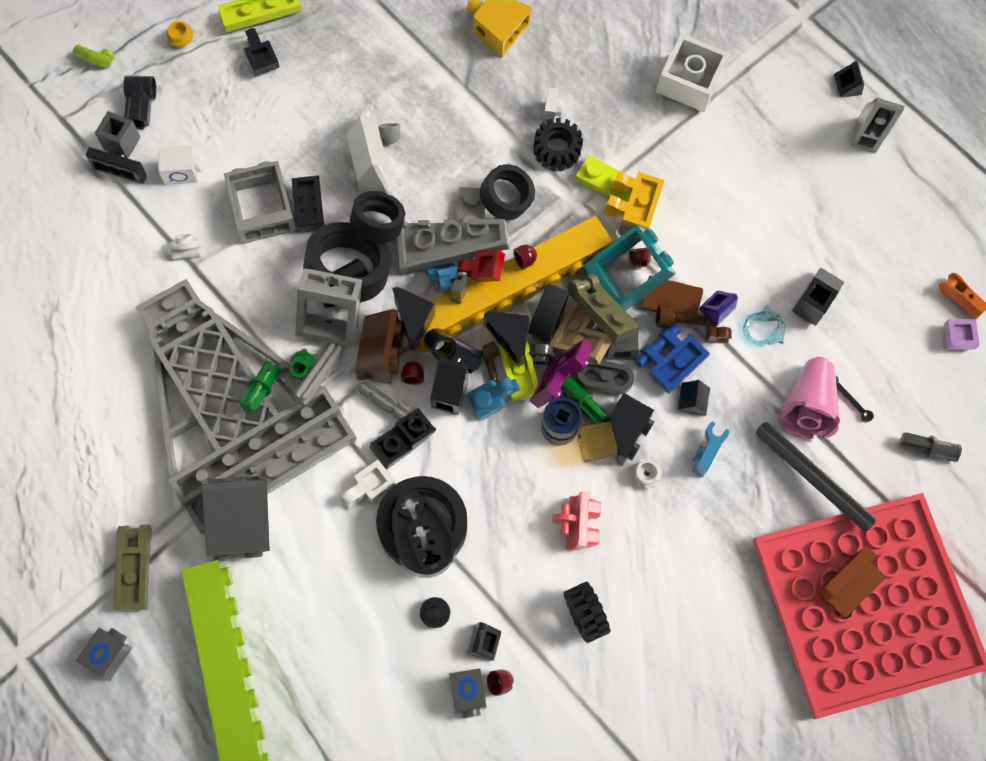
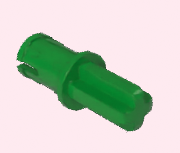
(301, 363)
(259, 387)
(588, 406)

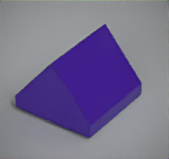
(719, 306)

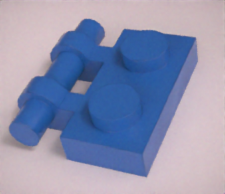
(678, 364)

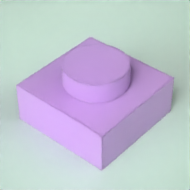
(961, 334)

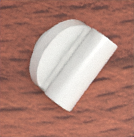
(185, 247)

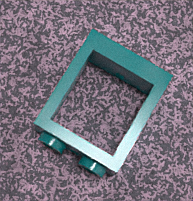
(599, 263)

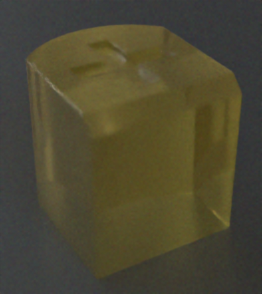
(597, 442)

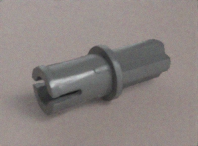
(930, 446)

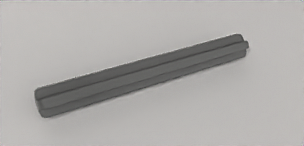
(816, 477)

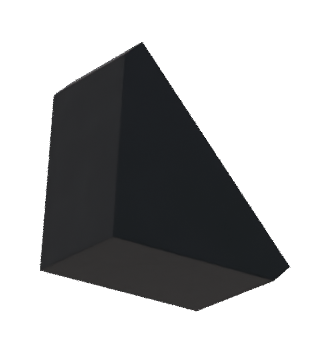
(415, 314)
(510, 332)

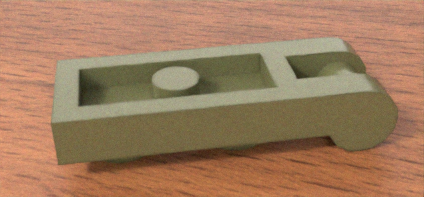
(602, 308)
(132, 568)

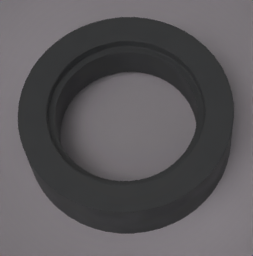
(341, 235)
(424, 486)

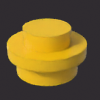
(179, 34)

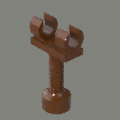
(666, 316)

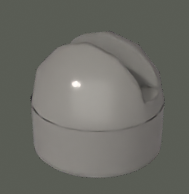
(389, 132)

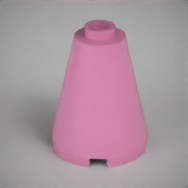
(813, 402)

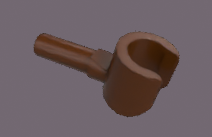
(490, 351)

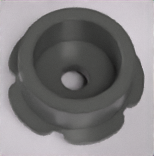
(541, 353)

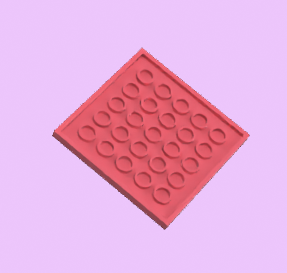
(900, 636)

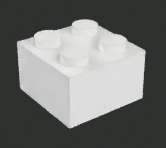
(692, 72)

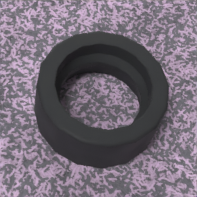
(518, 178)
(381, 203)
(548, 312)

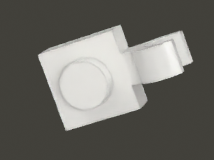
(371, 482)

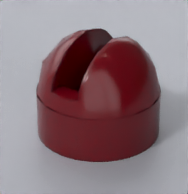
(525, 256)
(639, 257)
(412, 373)
(500, 682)

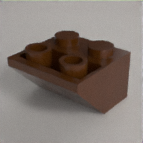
(379, 347)

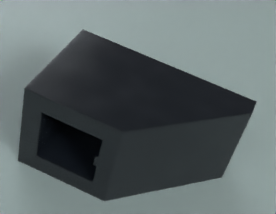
(818, 296)
(449, 385)
(628, 422)

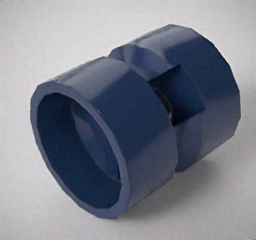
(561, 421)

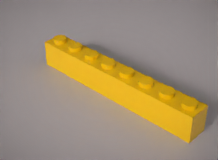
(555, 260)

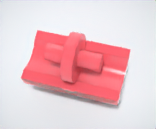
(574, 521)

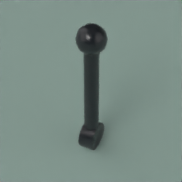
(866, 415)

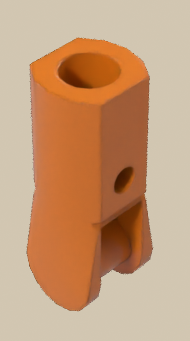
(968, 300)

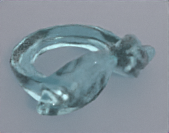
(766, 315)

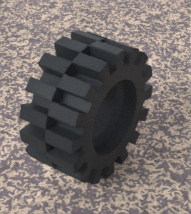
(562, 131)
(587, 612)

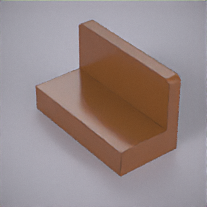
(852, 582)

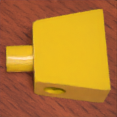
(499, 22)

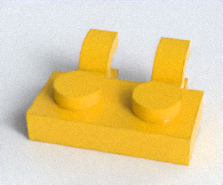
(642, 201)

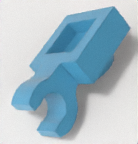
(442, 275)
(490, 396)
(705, 455)

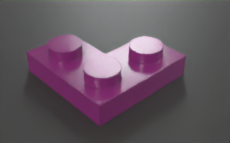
(559, 370)

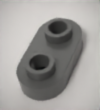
(604, 377)

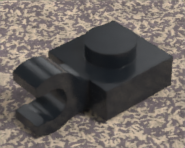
(260, 55)

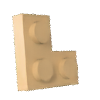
(576, 327)

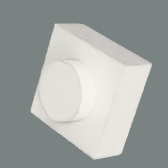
(553, 105)

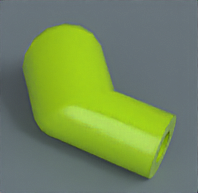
(88, 55)

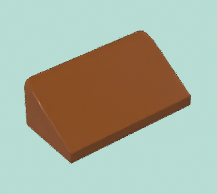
(678, 295)

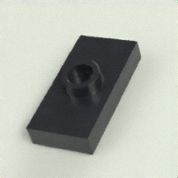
(116, 165)
(307, 203)

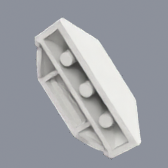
(367, 155)

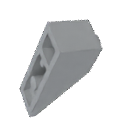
(875, 124)

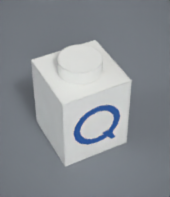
(179, 164)

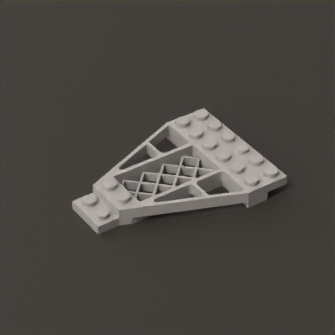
(274, 447)

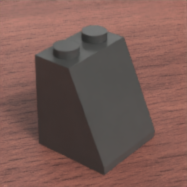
(236, 517)

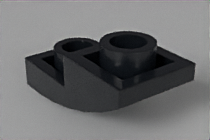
(403, 438)

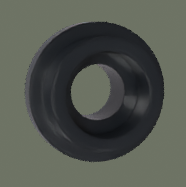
(435, 622)

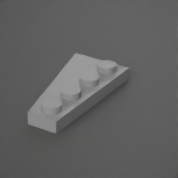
(436, 244)

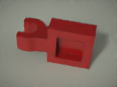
(485, 267)

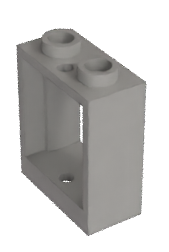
(265, 225)
(344, 293)

